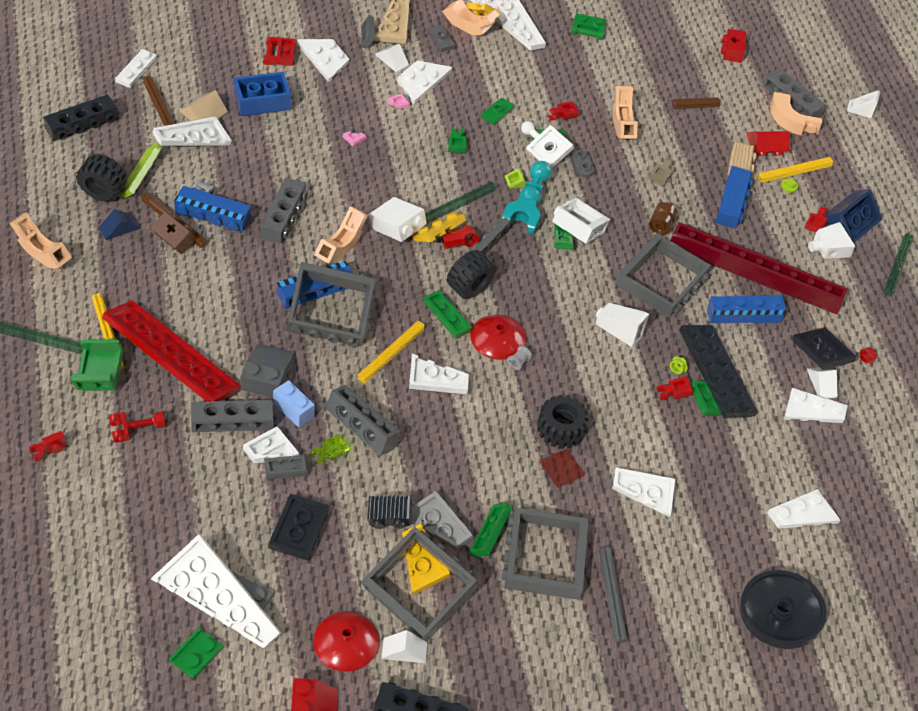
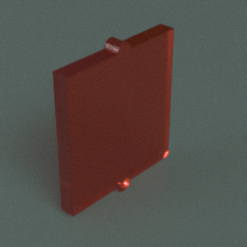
(562, 468)

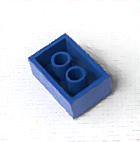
(262, 93)

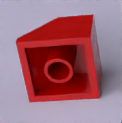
(769, 141)
(313, 696)

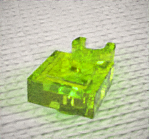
(332, 448)

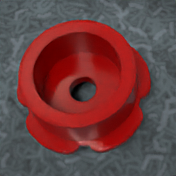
(868, 355)

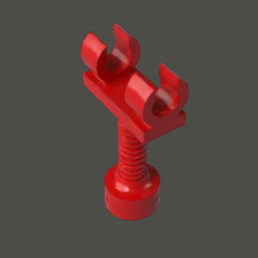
(122, 435)

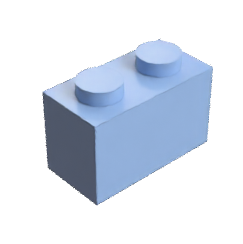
(293, 404)

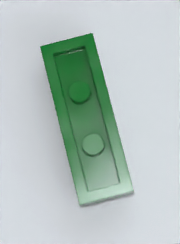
(447, 314)
(490, 530)

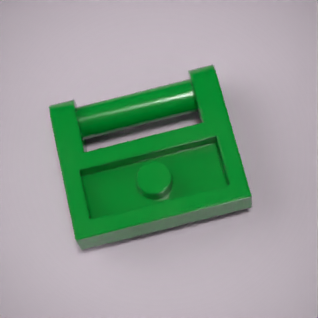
(588, 25)

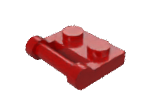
(285, 51)

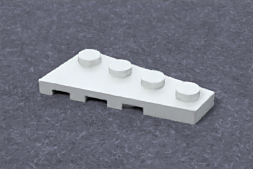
(193, 133)

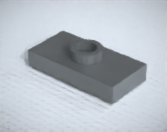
(367, 32)
(441, 38)
(285, 467)

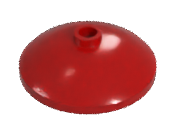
(497, 336)
(342, 651)

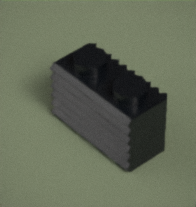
(389, 511)

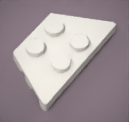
(324, 55)
(421, 78)

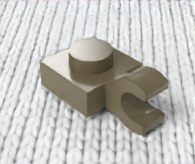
(662, 172)

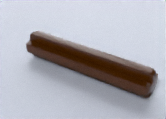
(696, 103)

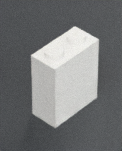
(397, 219)

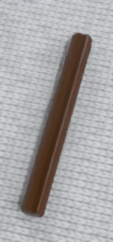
(157, 100)
(159, 208)

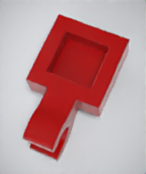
(565, 110)
(817, 221)
(50, 444)

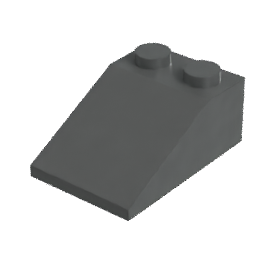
(265, 370)

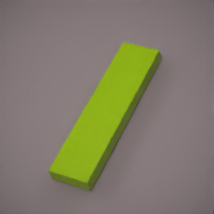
(140, 170)

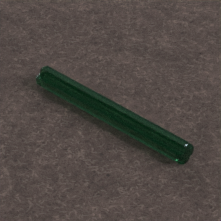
(459, 202)
(898, 264)
(40, 337)

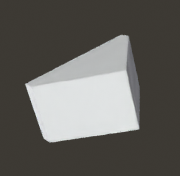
(393, 57)
(864, 105)
(824, 382)
(404, 647)

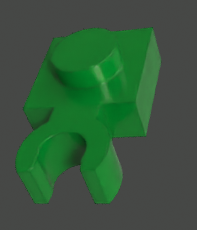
(457, 141)

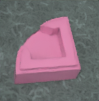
(398, 100)
(354, 138)

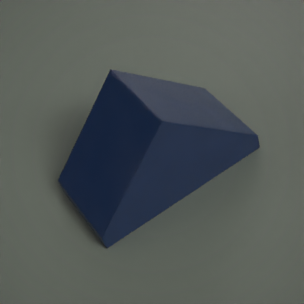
(118, 224)

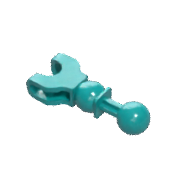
(530, 196)

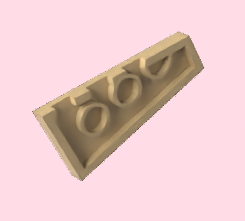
(394, 23)

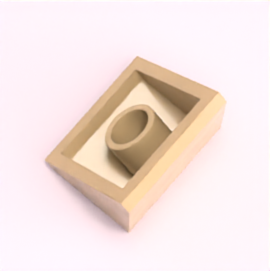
(205, 107)

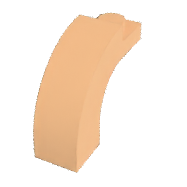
(467, 21)
(622, 113)
(789, 118)
(37, 245)
(337, 246)

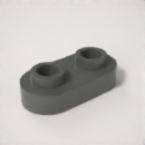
(582, 163)

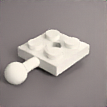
(548, 137)

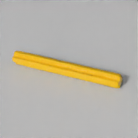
(795, 169)
(100, 308)
(390, 352)

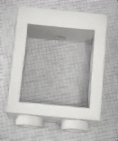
(580, 220)

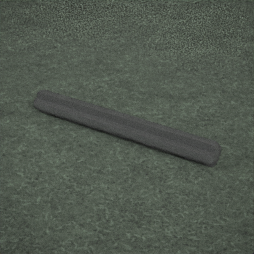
(613, 595)

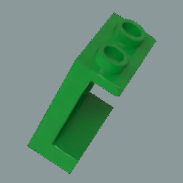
(99, 365)

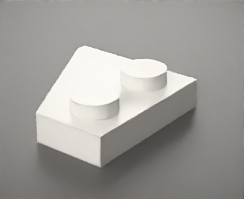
(269, 445)

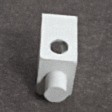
(832, 242)

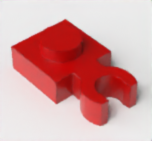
(677, 388)

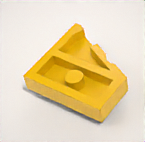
(481, 9)

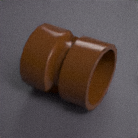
(663, 218)

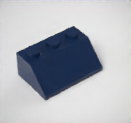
(856, 213)

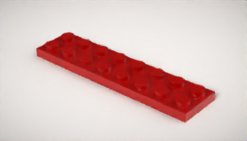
(171, 352)

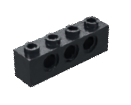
(80, 117)
(413, 699)

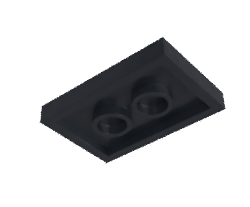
(824, 348)
(298, 527)

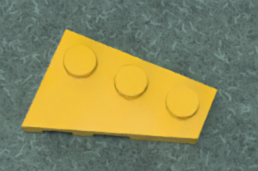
(438, 227)
(423, 567)

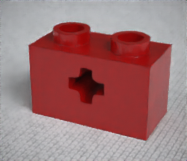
(733, 45)

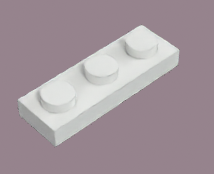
(136, 68)

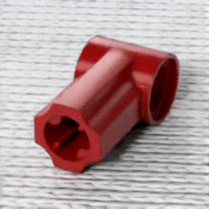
(459, 237)

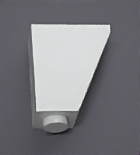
(622, 322)

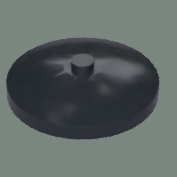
(783, 609)

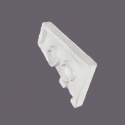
(431, 377)
(813, 407)
(646, 489)

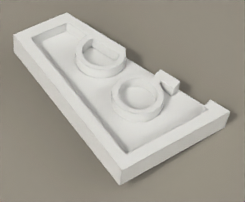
(803, 510)

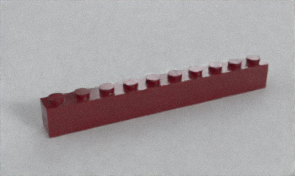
(760, 268)

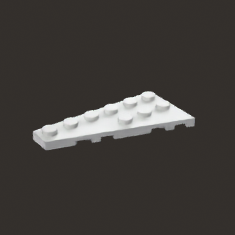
(516, 22)
(210, 585)

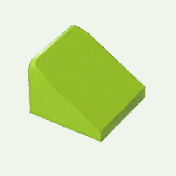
(515, 179)

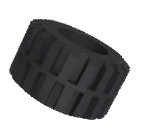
(101, 177)
(471, 274)
(560, 433)

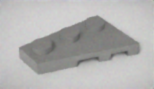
(440, 521)

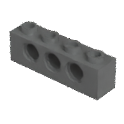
(800, 98)
(283, 210)
(232, 415)
(362, 420)

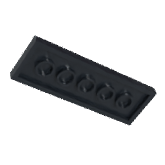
(718, 371)

